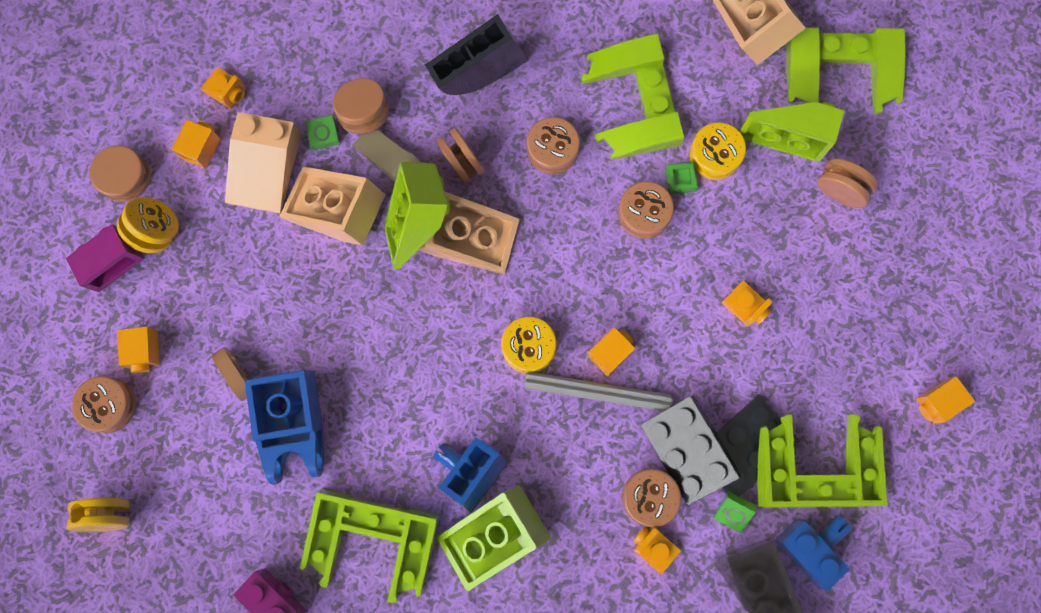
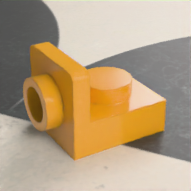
(224, 88)
(747, 304)
(655, 548)

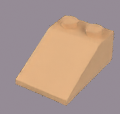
(760, 25)
(261, 162)
(334, 204)
(474, 236)

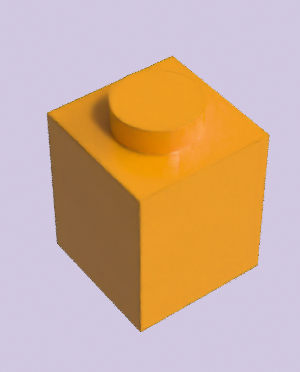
(196, 143)
(138, 349)
(612, 350)
(944, 400)

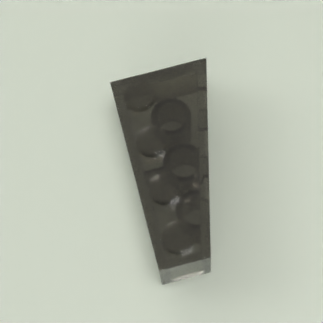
(759, 578)

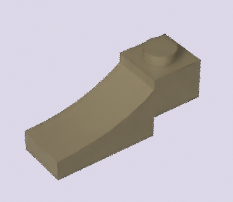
(383, 153)

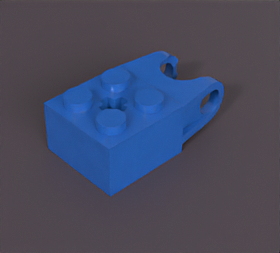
(289, 430)

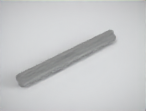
(598, 391)

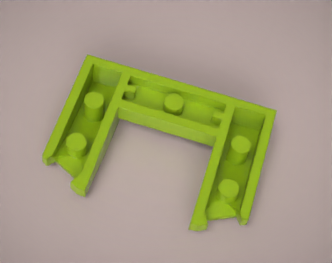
(881, 49)
(662, 124)
(860, 486)
(340, 512)

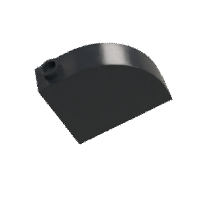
(477, 59)

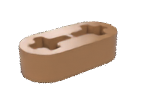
(231, 371)

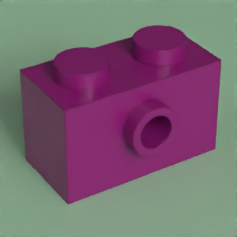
(102, 259)
(267, 595)

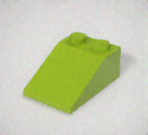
(798, 129)
(414, 210)
(493, 537)

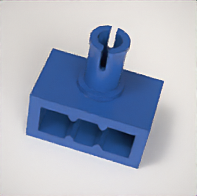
(470, 473)
(815, 552)

